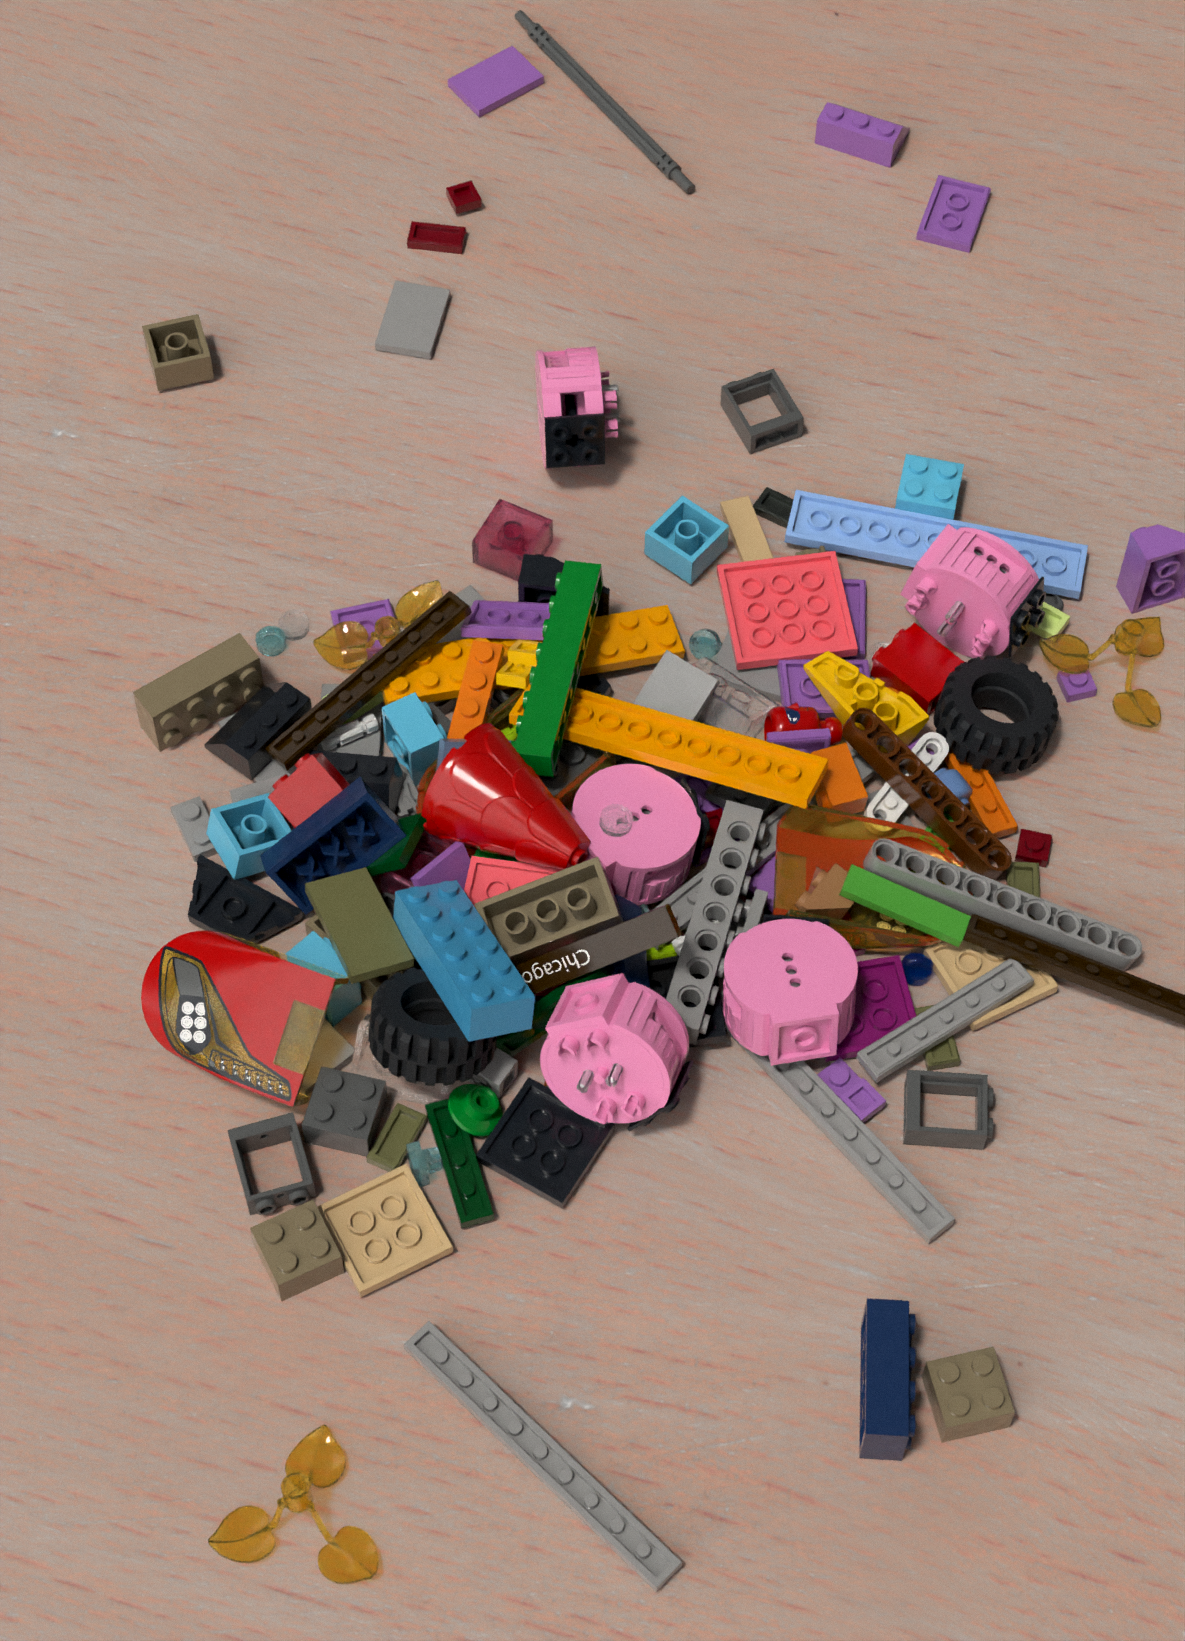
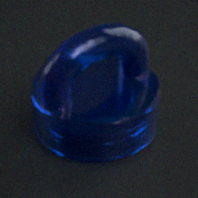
(917, 968)

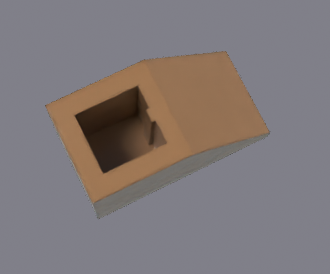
(825, 897)

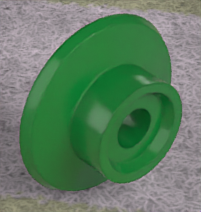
(475, 1109)

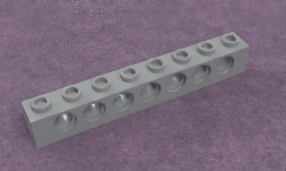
(736, 822)

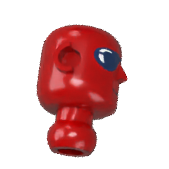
(801, 718)

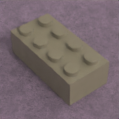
(199, 692)
(552, 911)

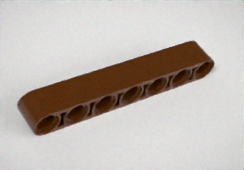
(922, 778)

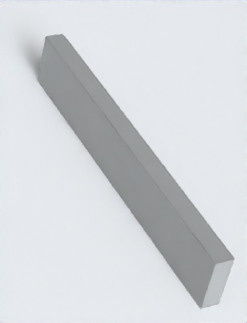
(944, 1019)

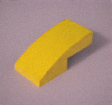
(517, 669)

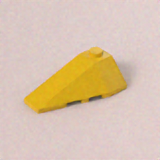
(848, 690)

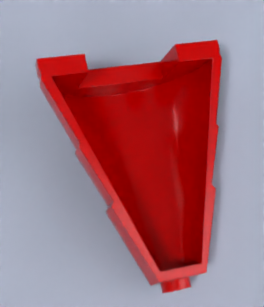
(500, 805)

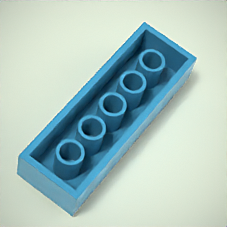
(463, 960)

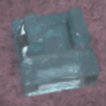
(423, 1162)

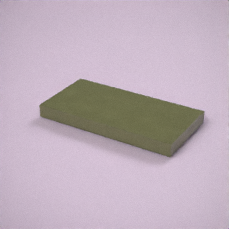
(359, 925)

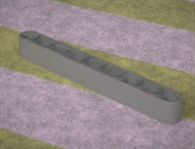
(1017, 903)

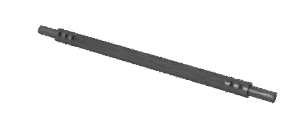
(605, 102)

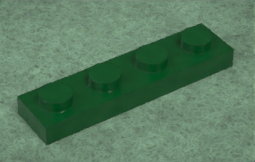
(543, 1009)
(459, 1166)

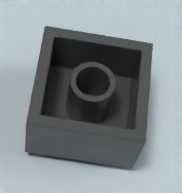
(344, 1111)

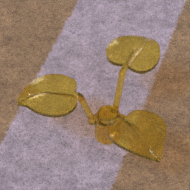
(1130, 638)
(347, 641)
(315, 1461)

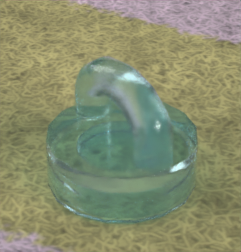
(270, 641)
(705, 643)

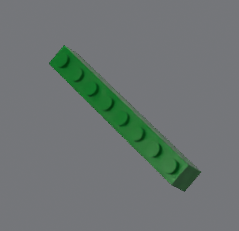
(558, 665)

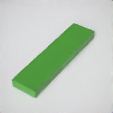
(905, 905)

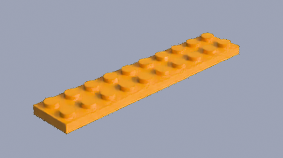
(614, 644)
(691, 748)

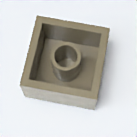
(178, 352)
(297, 1250)
(968, 1394)

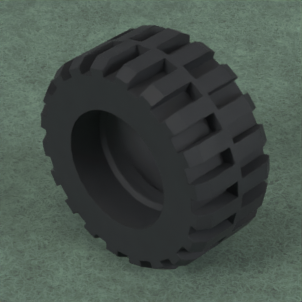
(1006, 688)
(419, 1036)

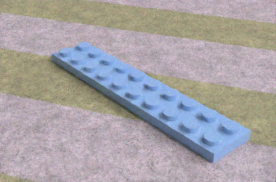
(905, 536)

